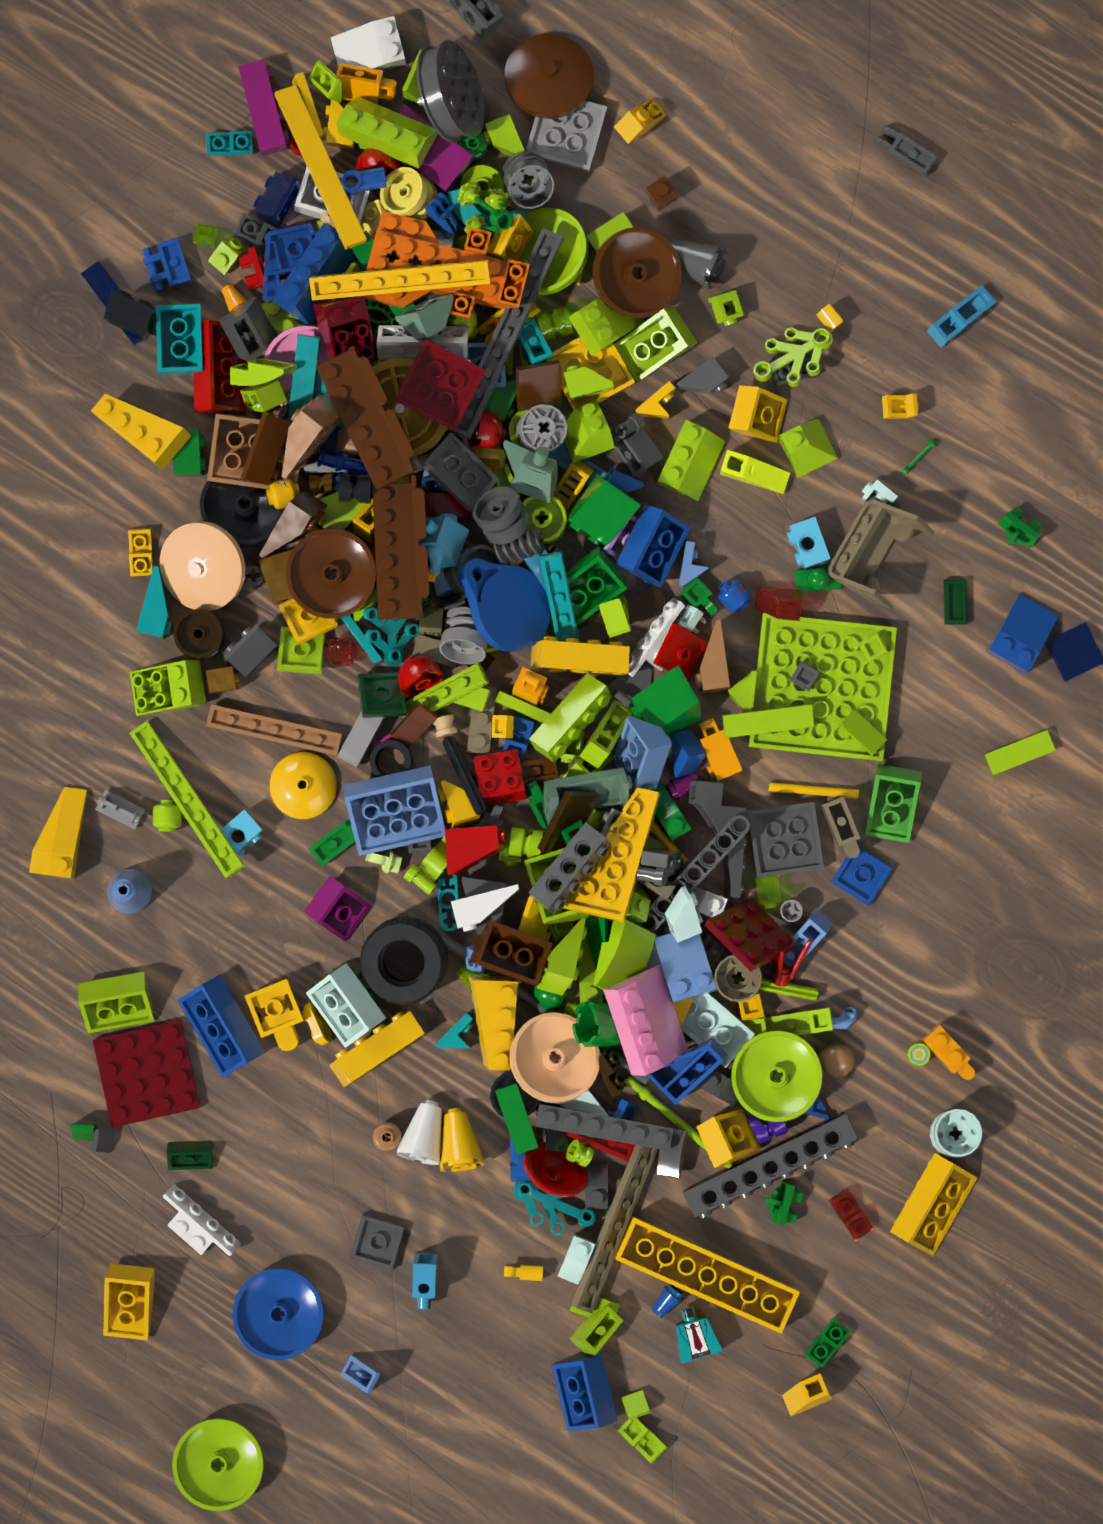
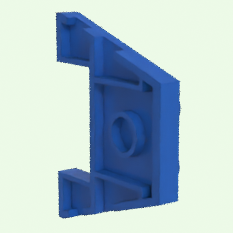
(282, 253)

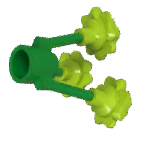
(495, 203)

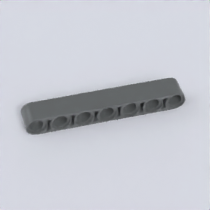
(702, 864)

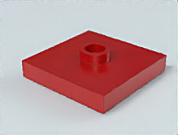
(680, 649)

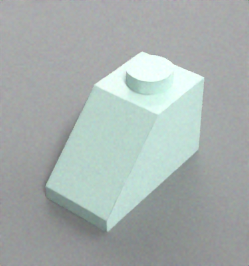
(576, 1259)

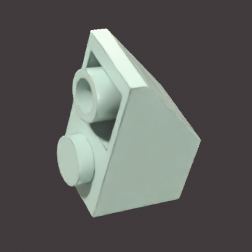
(683, 917)

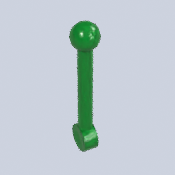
(931, 444)

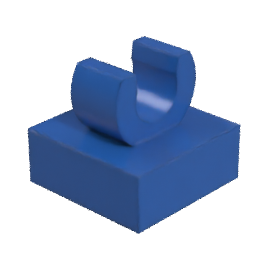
(625, 1109)

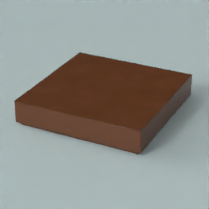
(538, 385)

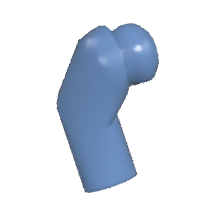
(846, 1019)

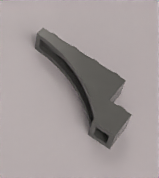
(708, 800)

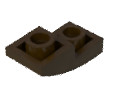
(608, 1066)

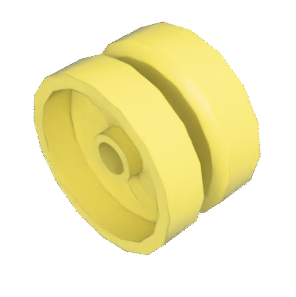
(408, 193)

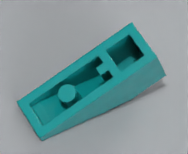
(155, 612)

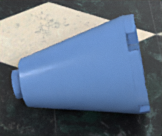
(138, 891)

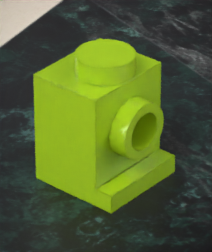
(731, 303)

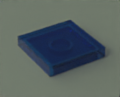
(1074, 652)

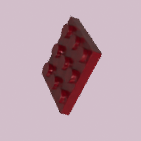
(440, 385)
(750, 934)

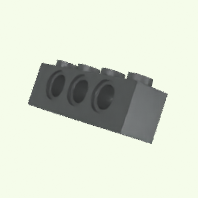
(479, 15)
(571, 856)

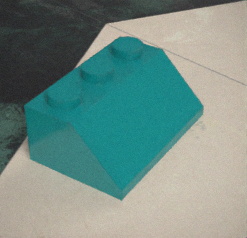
(179, 339)

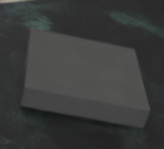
(377, 1242)

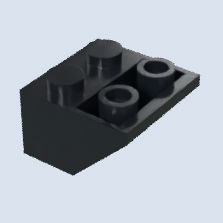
(129, 314)

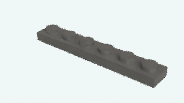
(604, 1127)

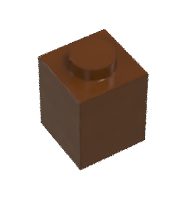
(661, 193)

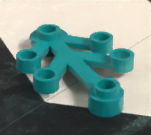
(390, 628)
(549, 1203)

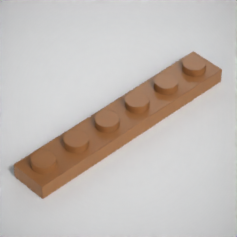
(274, 730)

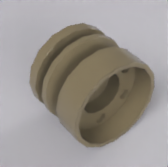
(726, 985)

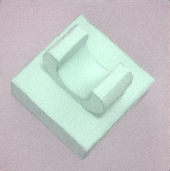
(689, 618)

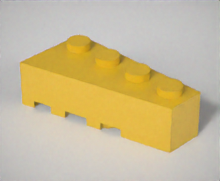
(148, 433)
(495, 1016)

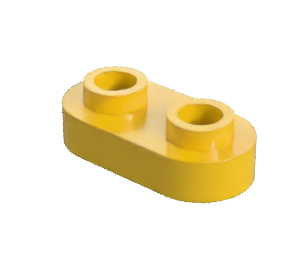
(320, 1029)

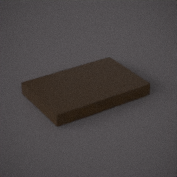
(572, 807)

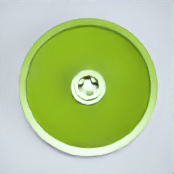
(571, 254)
(777, 1076)
(218, 1464)

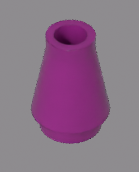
(680, 786)

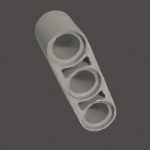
(359, 739)

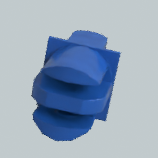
(443, 214)

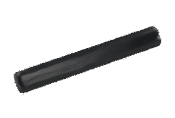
(464, 775)

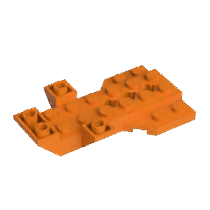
(414, 239)

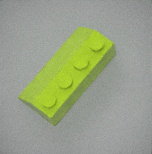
(386, 131)

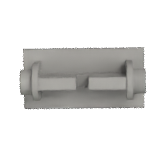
(120, 809)

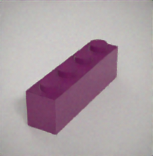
(263, 108)

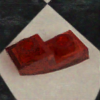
(851, 1214)

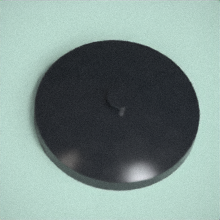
(240, 511)

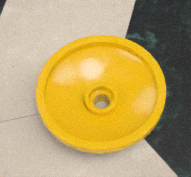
(319, 789)

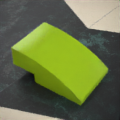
(624, 954)

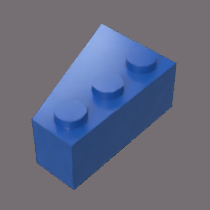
(688, 1070)

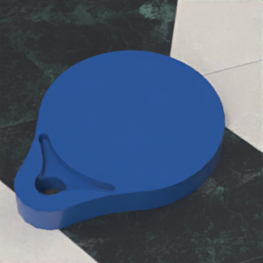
(505, 604)

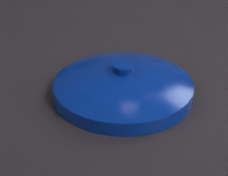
(278, 1314)

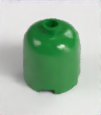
(595, 1025)

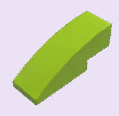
(259, 372)

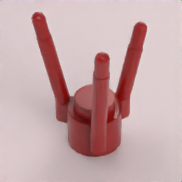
(781, 972)

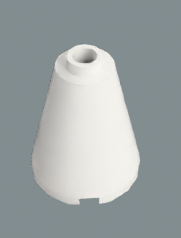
(423, 1135)

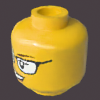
(281, 492)

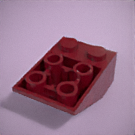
(345, 324)

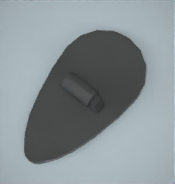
(625, 688)

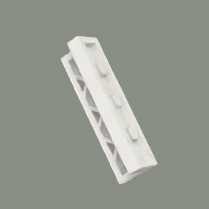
(408, 347)

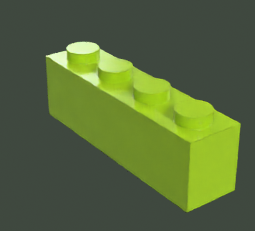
(570, 717)

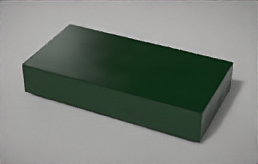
(955, 602)

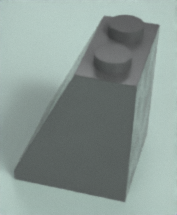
(477, 886)

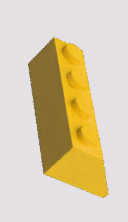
(933, 1204)

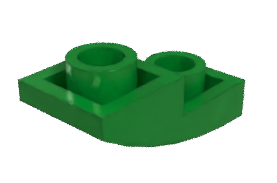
(826, 1343)

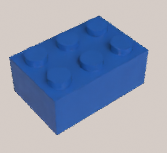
(653, 545)

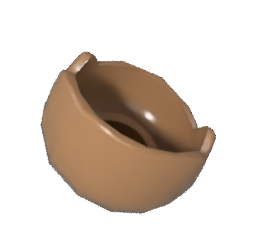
(836, 1059)

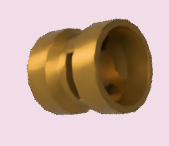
(321, 484)

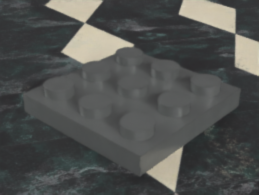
(785, 840)

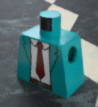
(695, 1337)

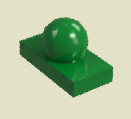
(815, 580)

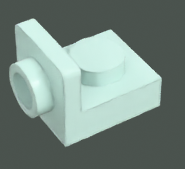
(882, 493)

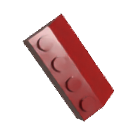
(212, 385)

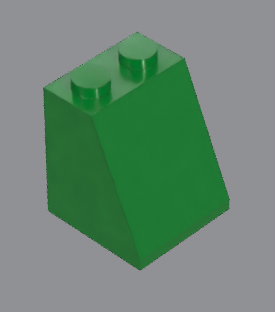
(602, 511)
(668, 703)

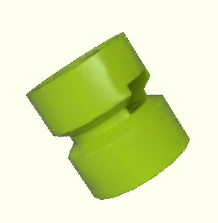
(525, 842)

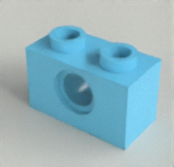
(808, 530)
(248, 825)

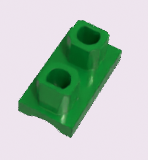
(1018, 530)
(780, 1204)

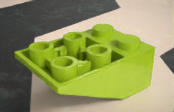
(168, 687)
(562, 962)

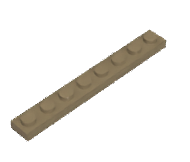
(614, 1228)

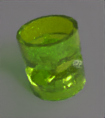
(554, 323)

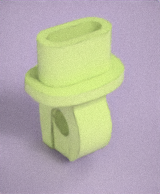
(389, 862)

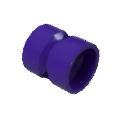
(764, 1129)

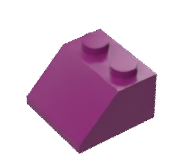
(337, 908)

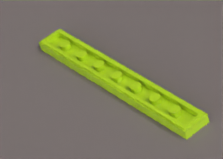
(187, 799)

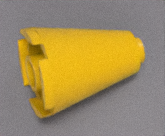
(459, 1145)

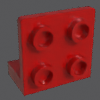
(500, 777)

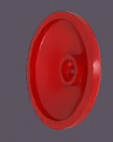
(553, 1172)

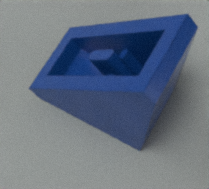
(623, 480)
(686, 752)

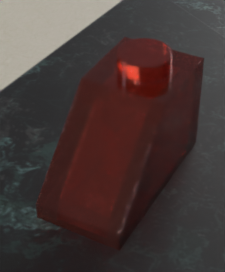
(779, 602)

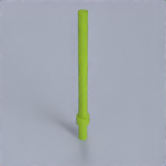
(645, 1094)

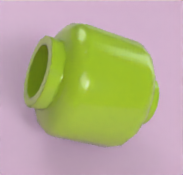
(167, 816)

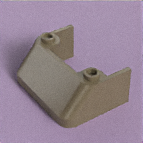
(867, 545)

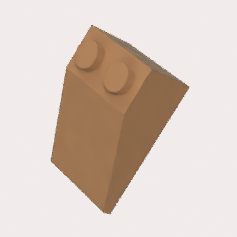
(713, 669)

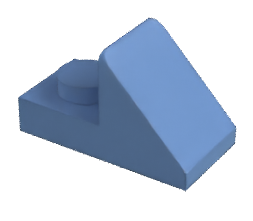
(689, 571)

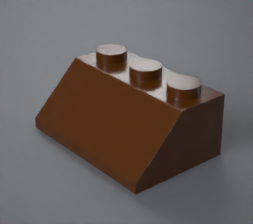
(267, 449)
(511, 953)

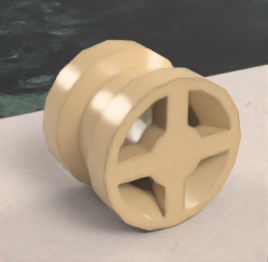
(444, 726)

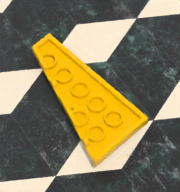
(612, 881)

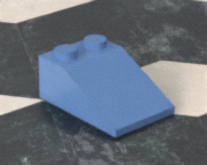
(685, 967)

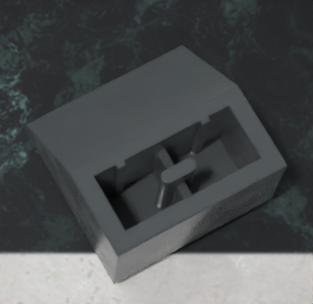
(248, 329)
(250, 650)

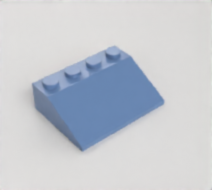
(394, 810)

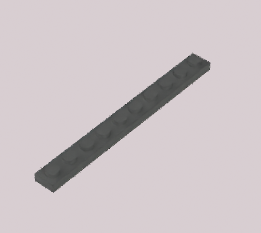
(509, 330)

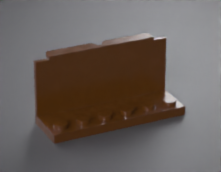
(368, 421)
(398, 553)

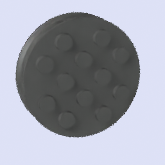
(450, 91)

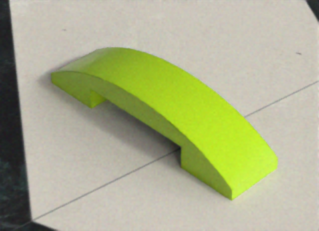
(795, 1023)

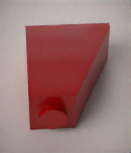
(472, 846)

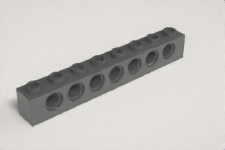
(839, 1124)

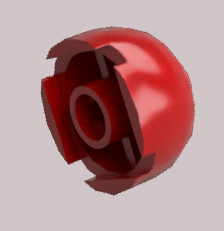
(375, 158)
(488, 431)
(418, 675)

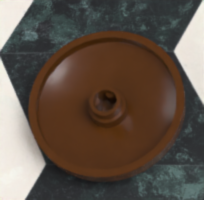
(548, 76)
(637, 272)
(331, 573)

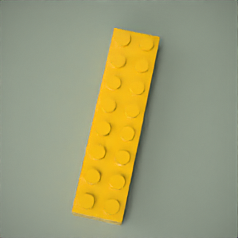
(707, 1274)

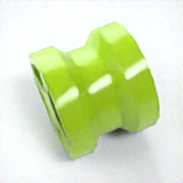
(580, 1153)

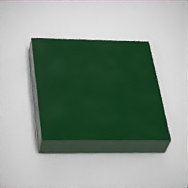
(381, 695)

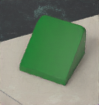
(83, 1131)

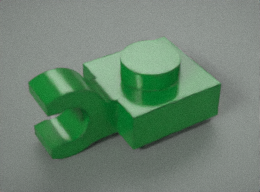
(698, 594)

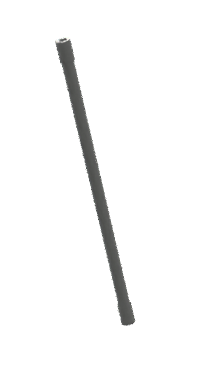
(522, 993)

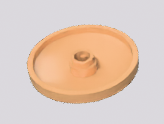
(202, 566)
(550, 1060)

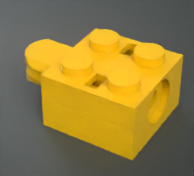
(278, 1013)

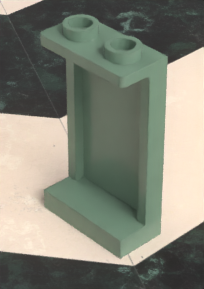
(610, 784)

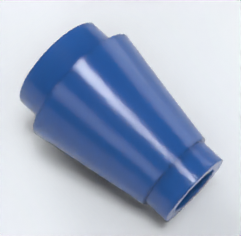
(667, 1300)

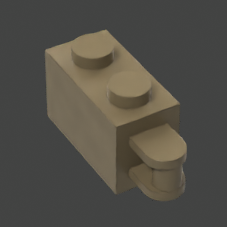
(842, 826)

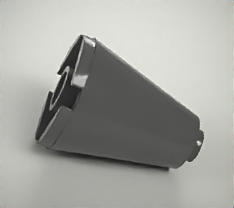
(701, 261)

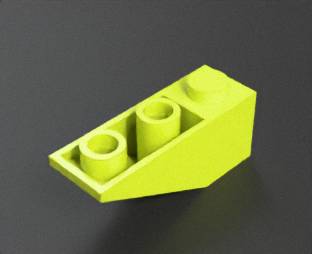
(754, 472)

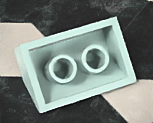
(345, 1005)

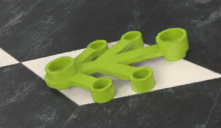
(795, 353)

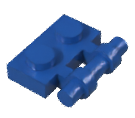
(173, 262)

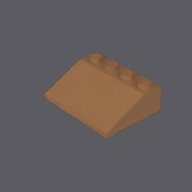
(309, 432)
(230, 450)

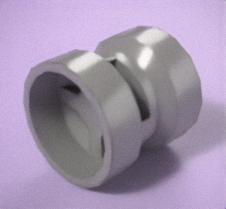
(791, 911)

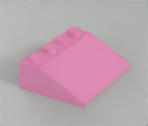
(646, 1021)

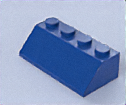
(322, 257)
(221, 1025)

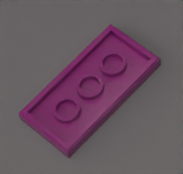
(444, 159)

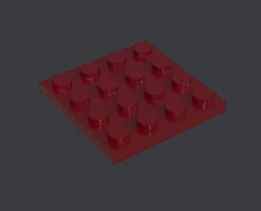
(146, 1073)

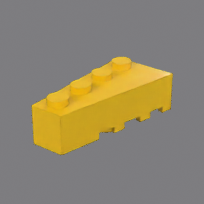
(580, 657)
(377, 1048)

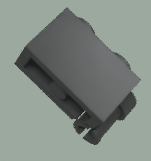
(636, 446)
(661, 865)

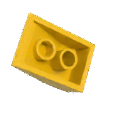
(128, 1301)

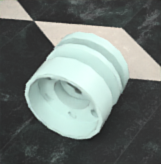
(969, 1133)

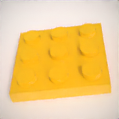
(604, 362)

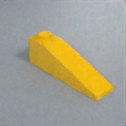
(60, 839)

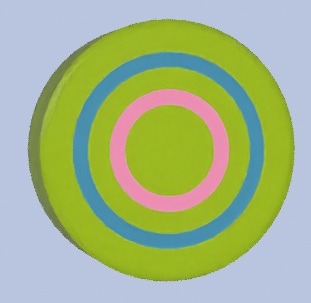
(918, 1054)

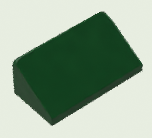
(190, 1155)

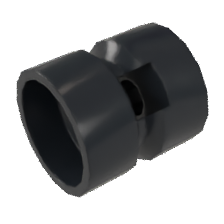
(355, 488)

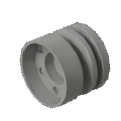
(528, 428)
(461, 639)

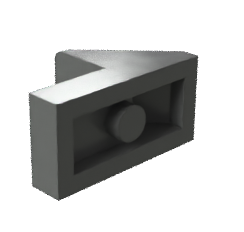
(720, 1087)
(597, 1186)

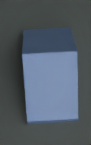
(361, 1374)

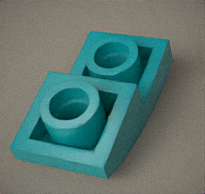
(229, 144)

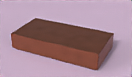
(413, 725)

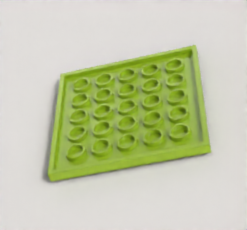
(843, 683)

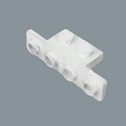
(650, 644)
(196, 1225)

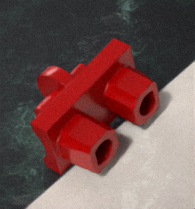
(249, 260)

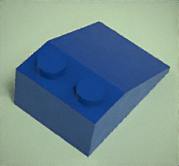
(1022, 634)

